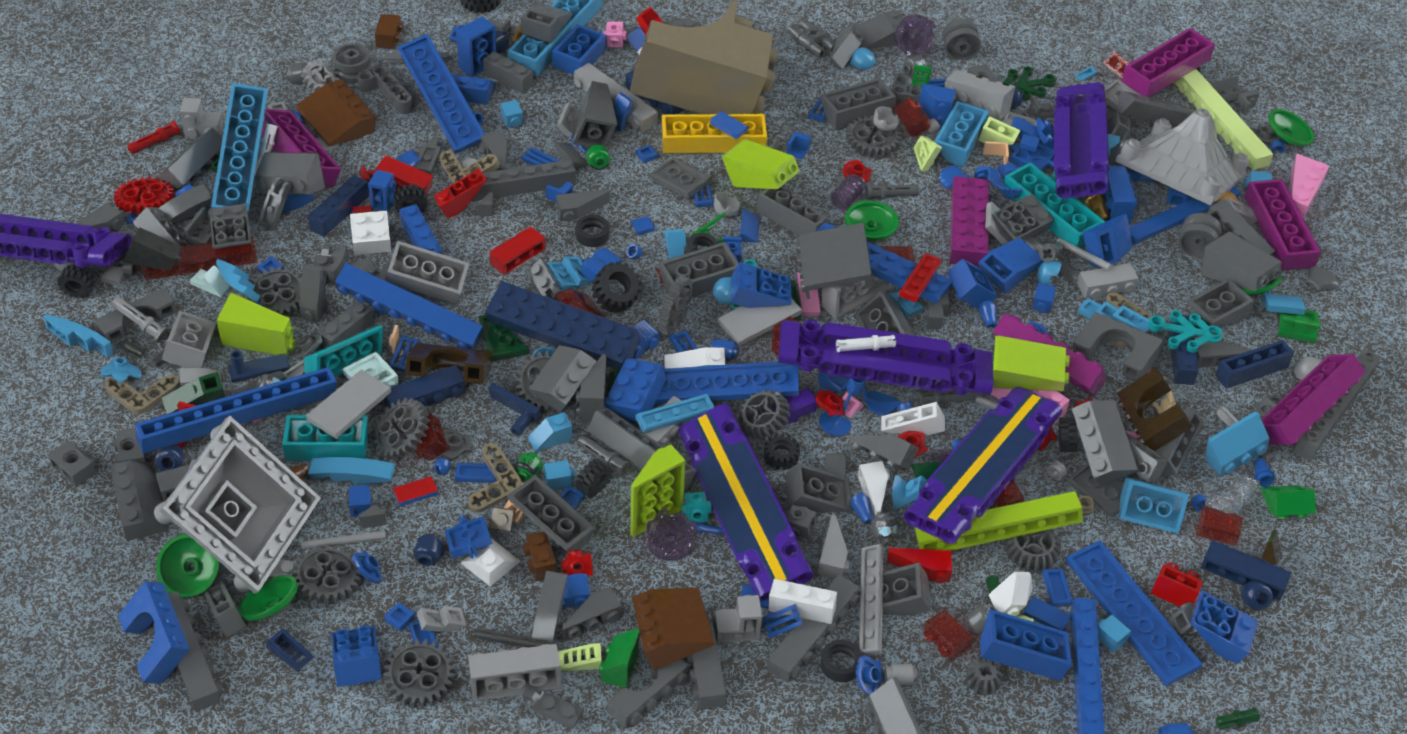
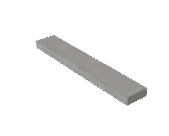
(871, 600)

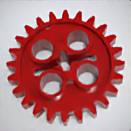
(143, 193)

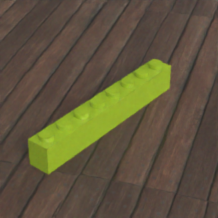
(1012, 522)

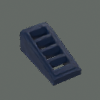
(272, 645)

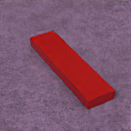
(920, 277)

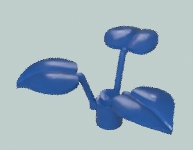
(876, 402)

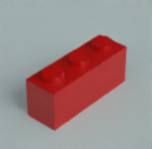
(405, 174)
(517, 250)

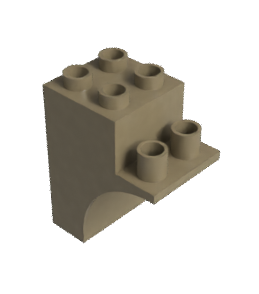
(707, 66)

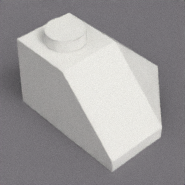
(1012, 593)

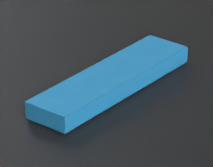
(673, 413)

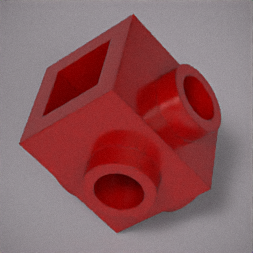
(576, 556)

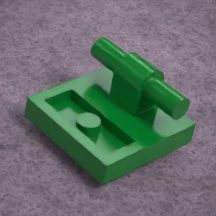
(1299, 326)

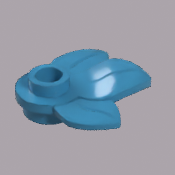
(120, 370)

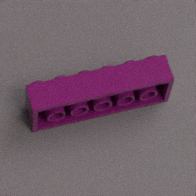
(1168, 62)
(295, 138)
(968, 220)
(1282, 224)
(1082, 373)
(1312, 398)

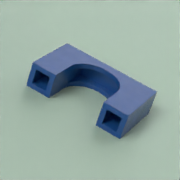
(169, 643)

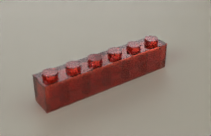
(204, 257)

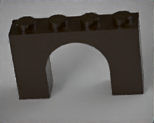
(425, 357)
(1156, 430)

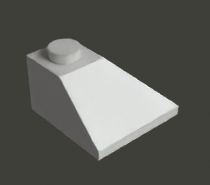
(491, 563)

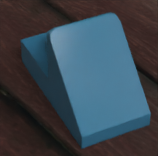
(675, 242)
(908, 307)
(906, 492)

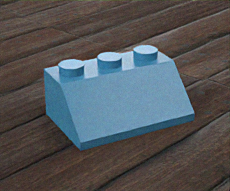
(1237, 444)
(1152, 505)

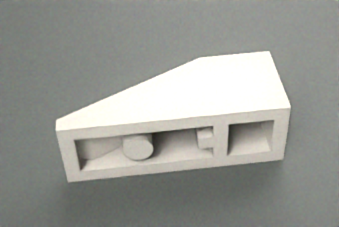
(695, 358)
(923, 419)
(874, 480)

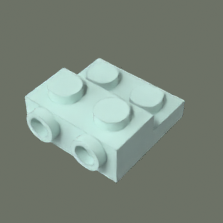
(375, 367)

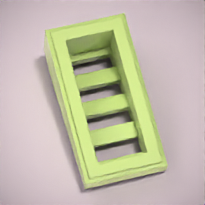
(588, 664)

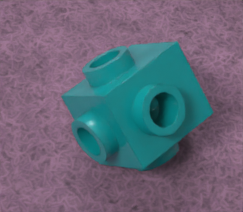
(696, 507)

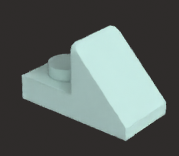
(211, 281)

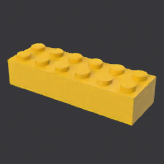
(696, 135)

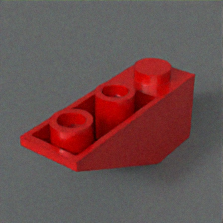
(459, 195)

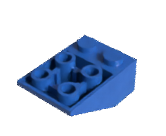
(1109, 240)
(1010, 264)
(759, 287)
(1223, 627)
(355, 656)

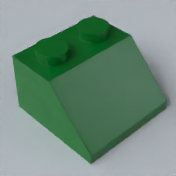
(1289, 501)
(620, 658)

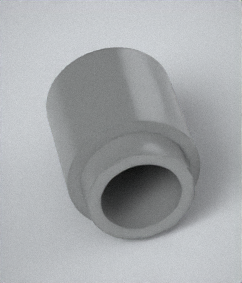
(904, 672)

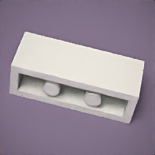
(810, 601)

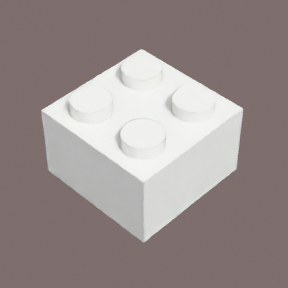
(370, 232)

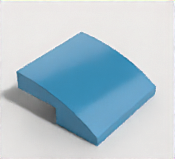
(569, 273)
(1283, 303)

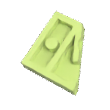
(926, 152)

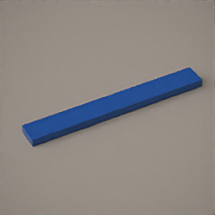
(1170, 218)

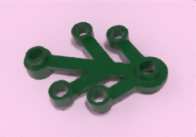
(1027, 86)

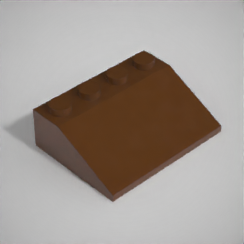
(337, 113)
(672, 624)

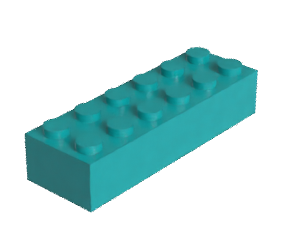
(1069, 214)

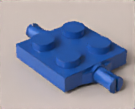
(1041, 158)
(468, 537)

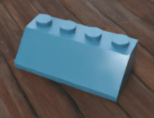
(961, 132)

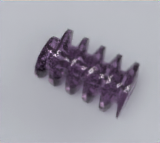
(848, 192)

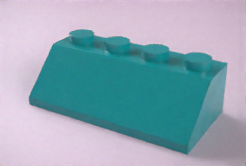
(346, 352)
(306, 441)

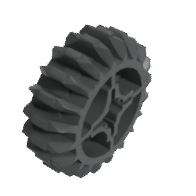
(766, 420)
(1033, 551)

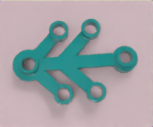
(1207, 333)

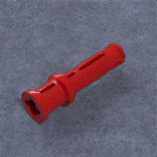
(160, 134)

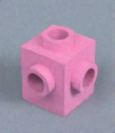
(615, 34)

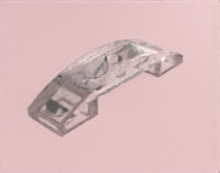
(1236, 497)

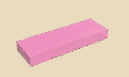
(810, 306)

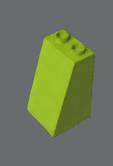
(759, 166)
(254, 327)
(1029, 365)

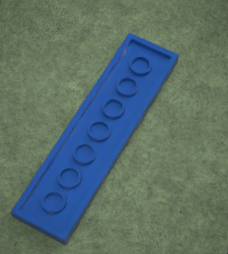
(441, 93)
(897, 270)
(729, 381)
(1124, 600)

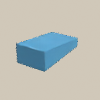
(1086, 73)

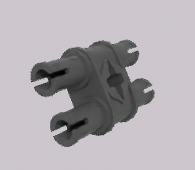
(811, 38)

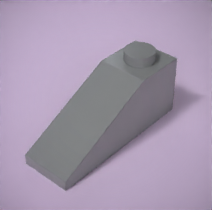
(834, 553)

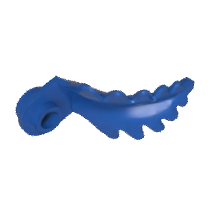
(993, 176)

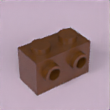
(388, 31)
(540, 554)

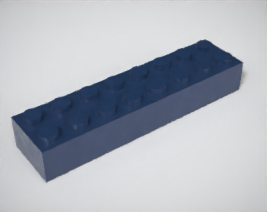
(561, 324)

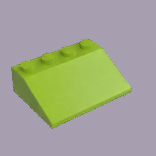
(657, 488)

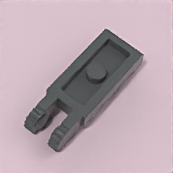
(274, 203)
(544, 278)

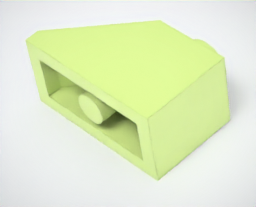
(998, 132)

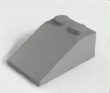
(188, 340)

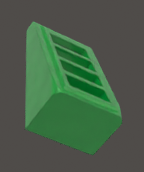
(923, 69)

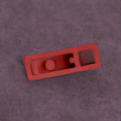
(934, 562)

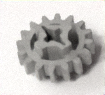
(319, 76)

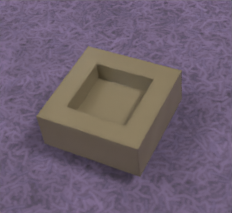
(502, 518)

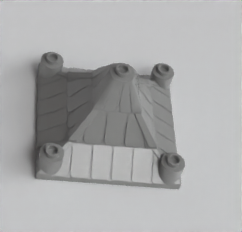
(1186, 158)
(240, 505)

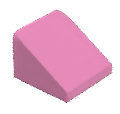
(853, 406)

